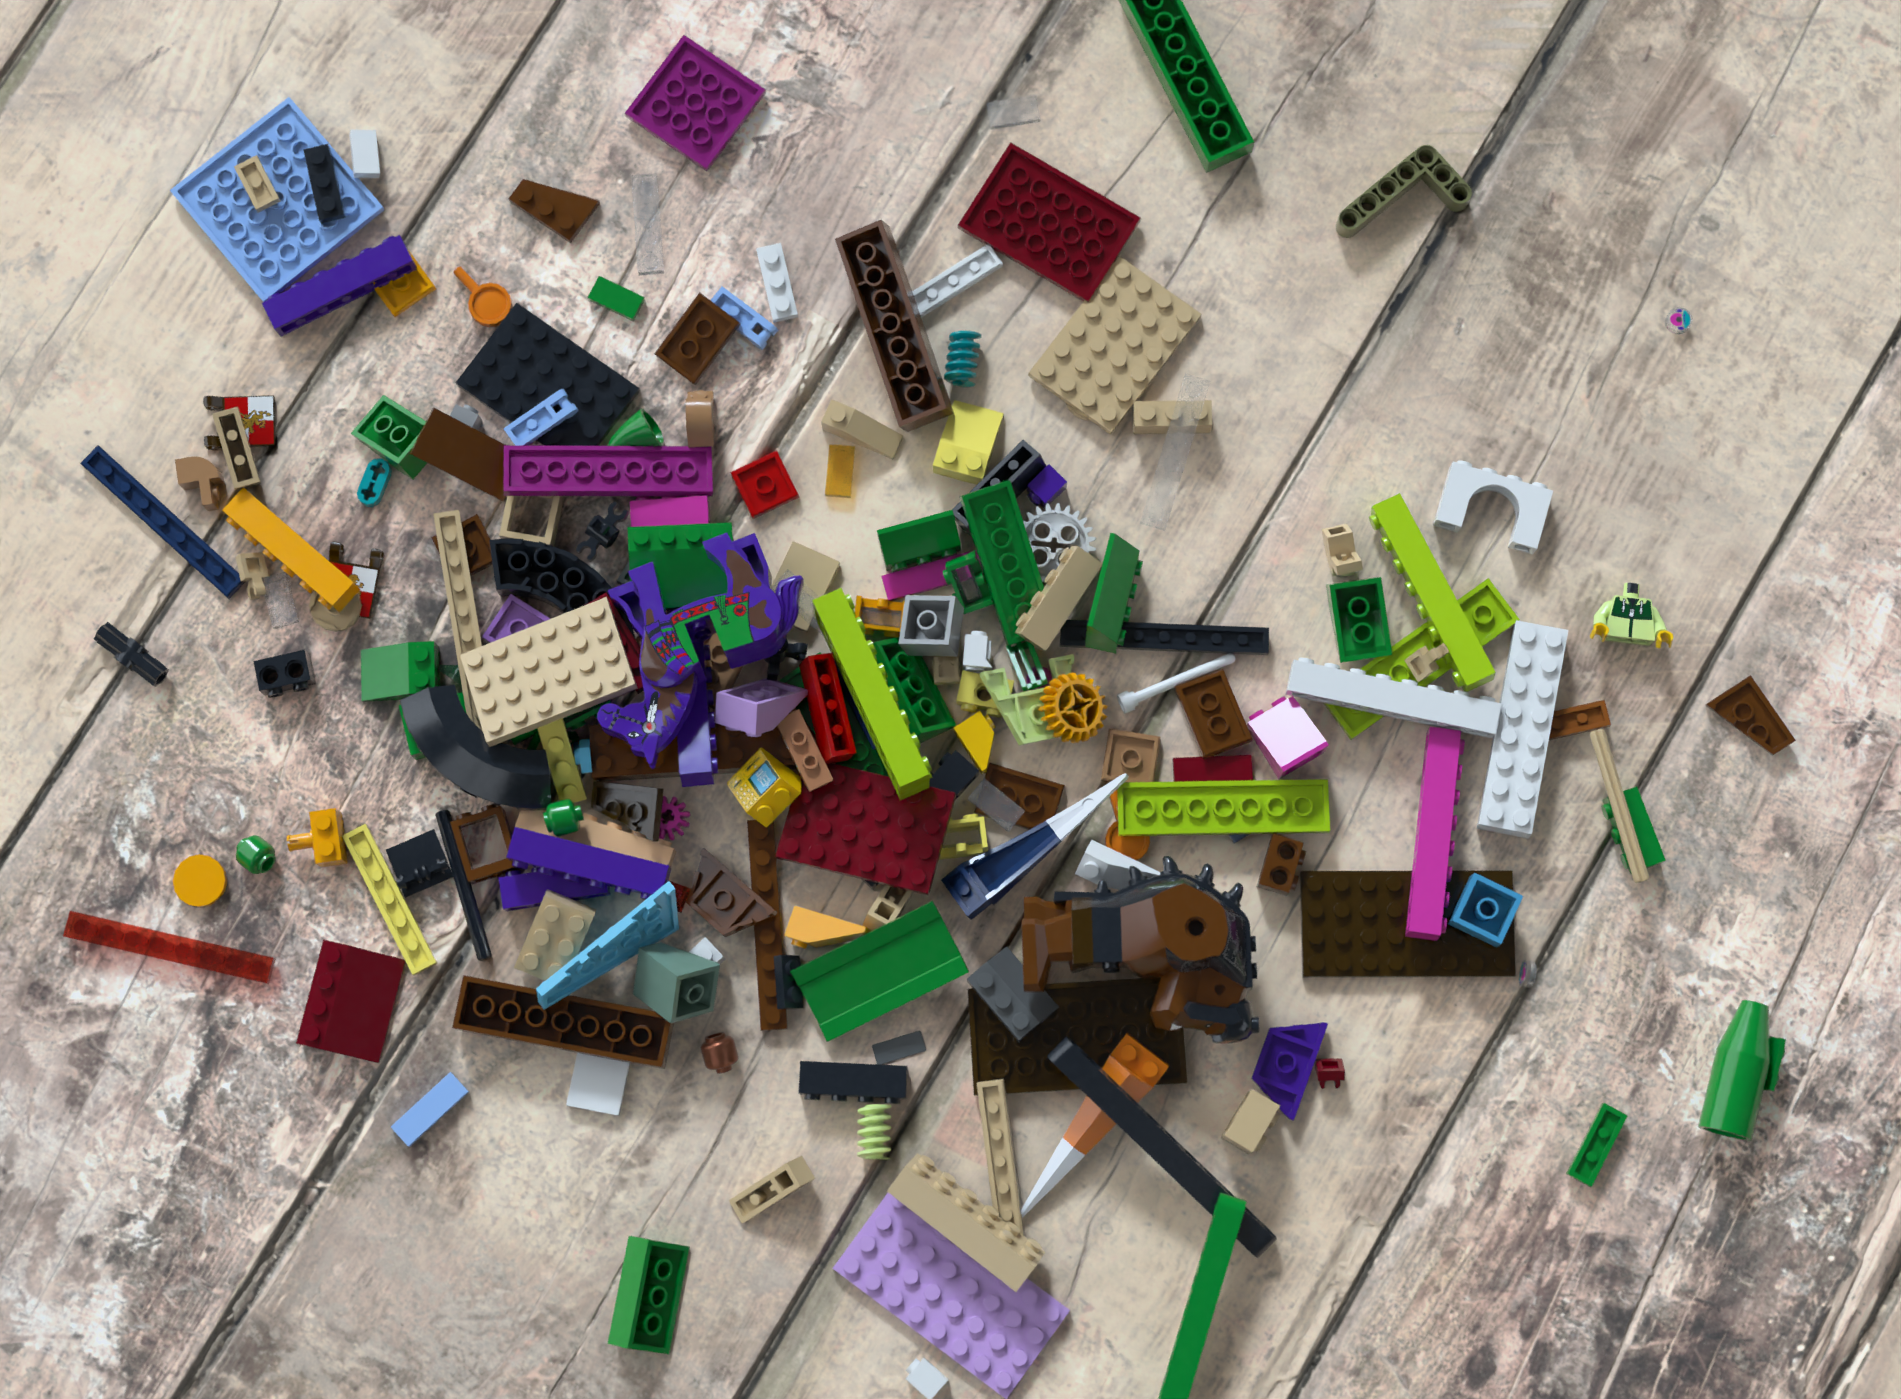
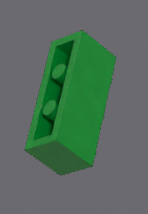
(1643, 827)

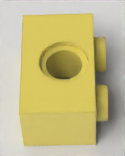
(967, 694)

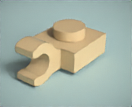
(252, 569)
(1423, 662)

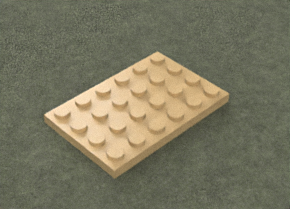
(1114, 345)
(548, 672)

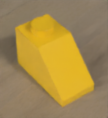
(977, 738)

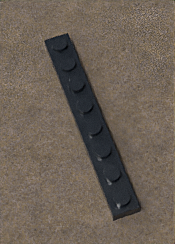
(1177, 637)

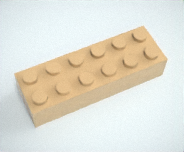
(966, 1221)

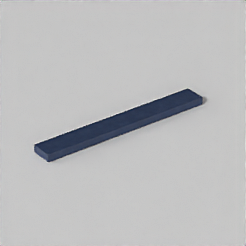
(163, 521)

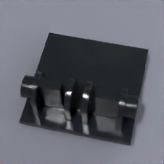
(419, 863)

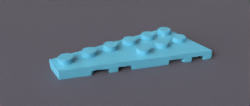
(641, 927)

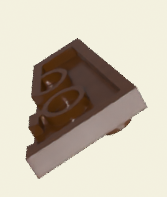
(554, 208)

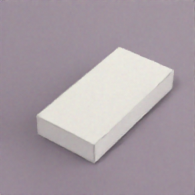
(364, 154)

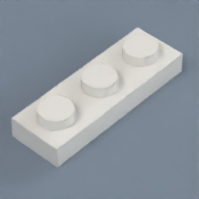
(777, 282)

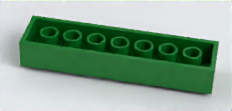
(1190, 80)

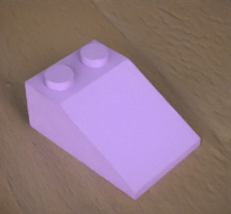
(757, 706)

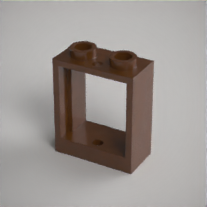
(491, 870)

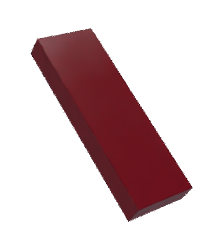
(1213, 768)

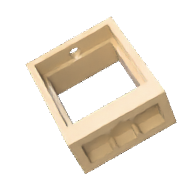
(552, 526)

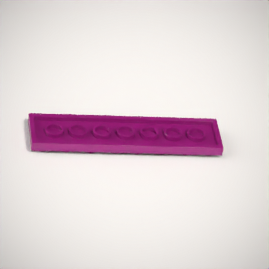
(607, 471)

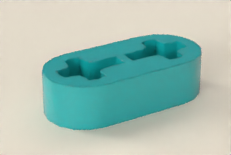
(379, 485)

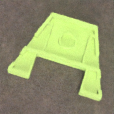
(1021, 708)

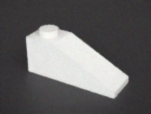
(1109, 865)

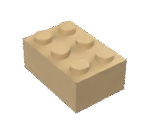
(554, 935)

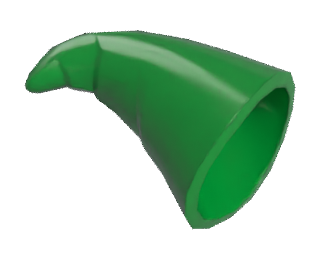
(638, 431)

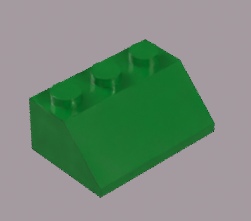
(919, 541)

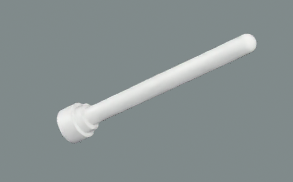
(1130, 700)

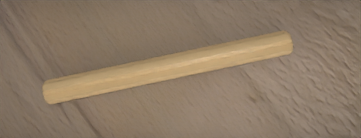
(1619, 806)

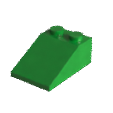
(391, 434)
(1359, 619)
(399, 670)

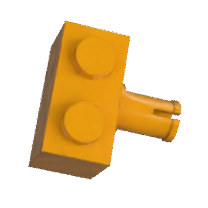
(323, 838)

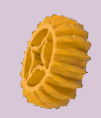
(1064, 689)

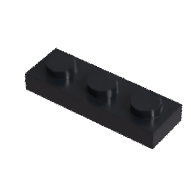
(324, 183)

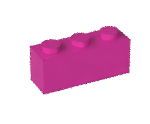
(669, 511)

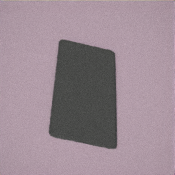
(898, 1047)

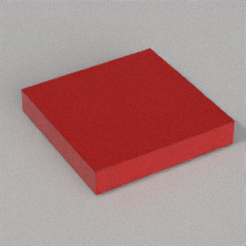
(764, 484)

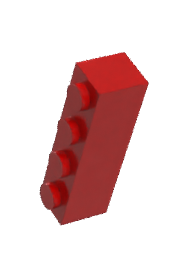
(827, 708)

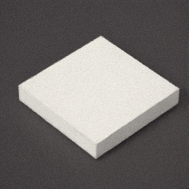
(598, 1084)

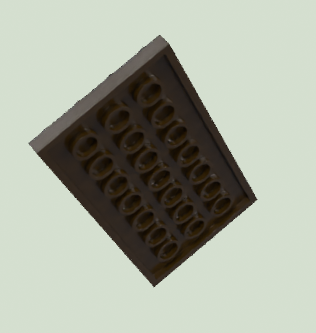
(1358, 929)
(1089, 1014)

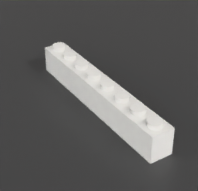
(1393, 698)

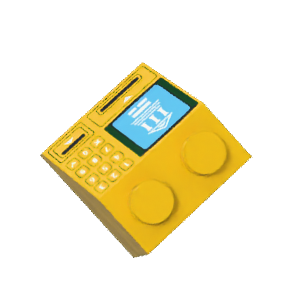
(765, 787)

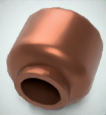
(719, 1052)

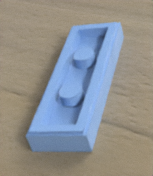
(430, 1109)

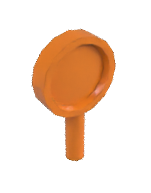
(487, 302)
(1130, 846)

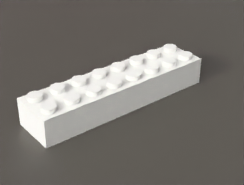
(1522, 729)

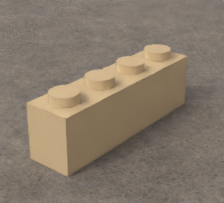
(1058, 597)

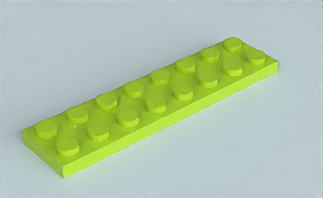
(1488, 617)
(1223, 807)

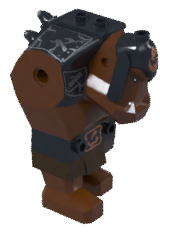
(1155, 929)

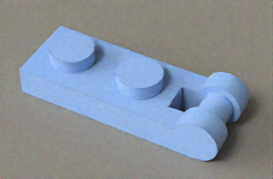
(746, 316)
(540, 419)

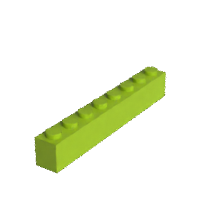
(1431, 592)

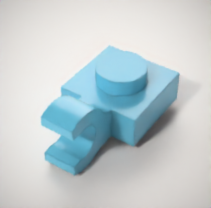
(583, 755)

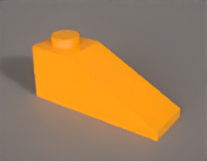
(820, 930)

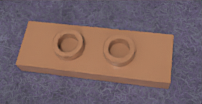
(804, 751)

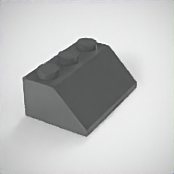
(1002, 989)

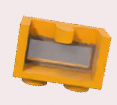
(880, 615)

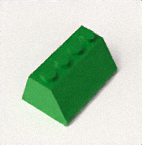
(1112, 595)
(913, 679)
(648, 1295)

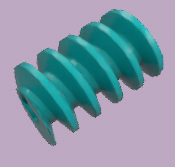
(960, 358)

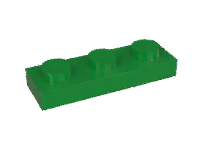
(1596, 1144)

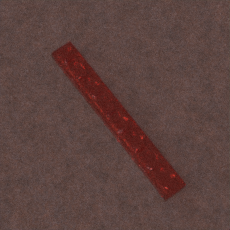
(169, 947)

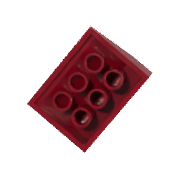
(351, 1001)

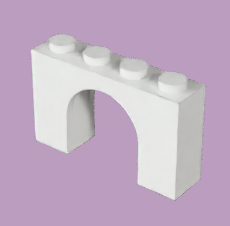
(1528, 500)

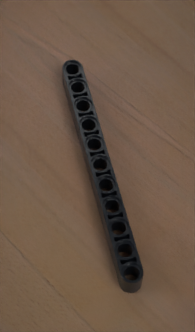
(1154, 1139)

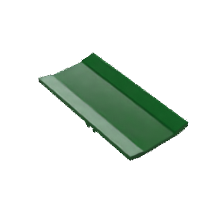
(880, 971)

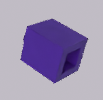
(1046, 487)

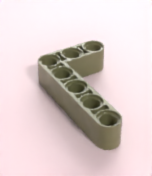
(1399, 186)

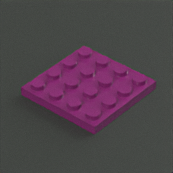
(695, 102)

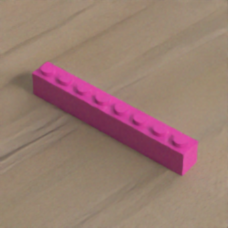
(1433, 834)

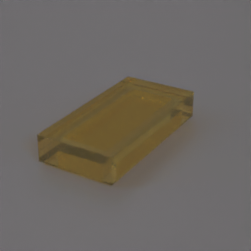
(840, 471)

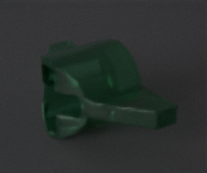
(452, 672)

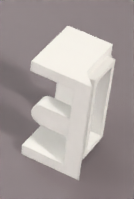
(977, 652)

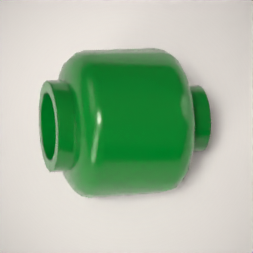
(563, 817)
(255, 854)

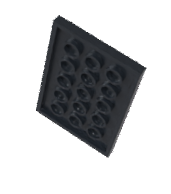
(531, 362)

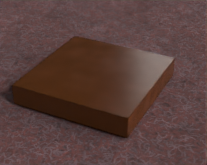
(476, 544)

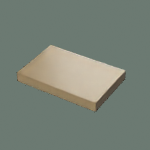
(815, 569)

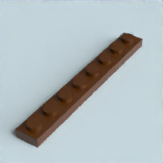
(768, 932)

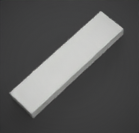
(956, 279)

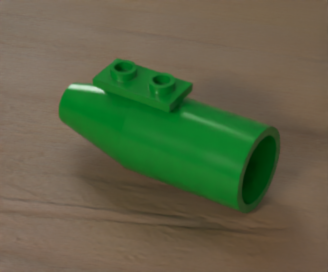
(1741, 1070)

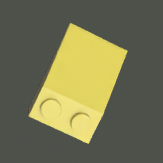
(967, 442)

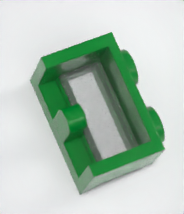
(968, 582)

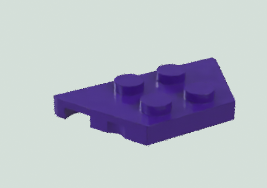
(1287, 1063)

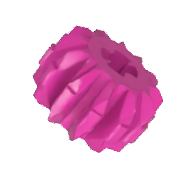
(678, 815)

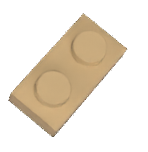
(257, 184)

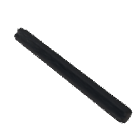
(463, 887)

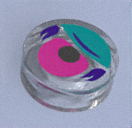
(1678, 320)
(1527, 973)

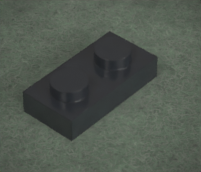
(787, 990)

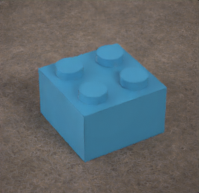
(1485, 910)

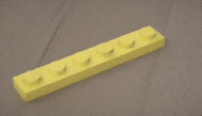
(389, 899)

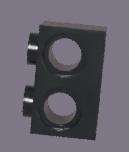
(284, 666)

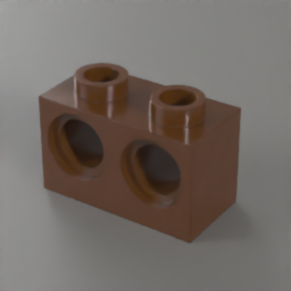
(1275, 863)

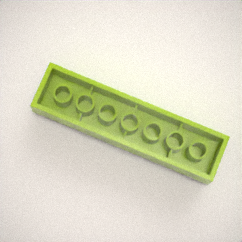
(871, 694)

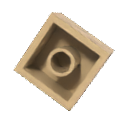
(1251, 1121)

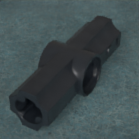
(131, 654)

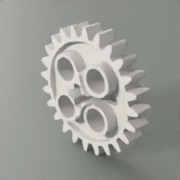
(1057, 521)

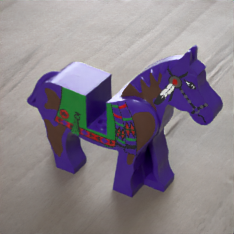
(748, 622)

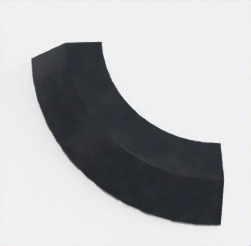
(546, 575)
(461, 753)

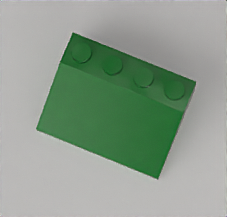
(680, 560)

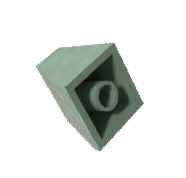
(675, 982)

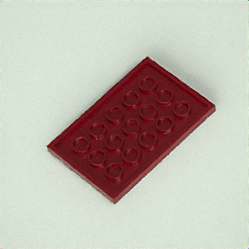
(1049, 222)
(867, 831)

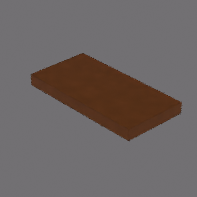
(462, 453)

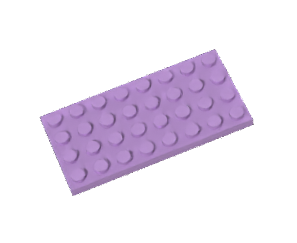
(950, 1296)

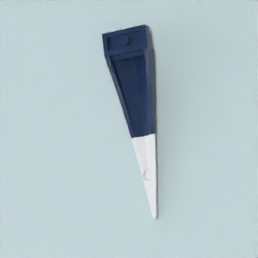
(994, 873)

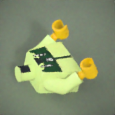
(1630, 620)

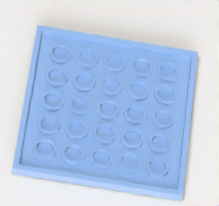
(287, 238)

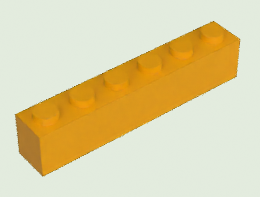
(292, 550)

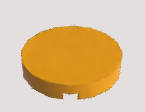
(199, 880)

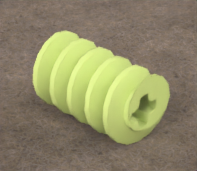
(874, 1131)

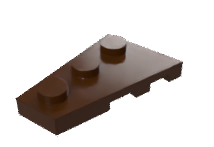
(1753, 715)

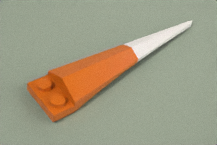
(1137, 1073)

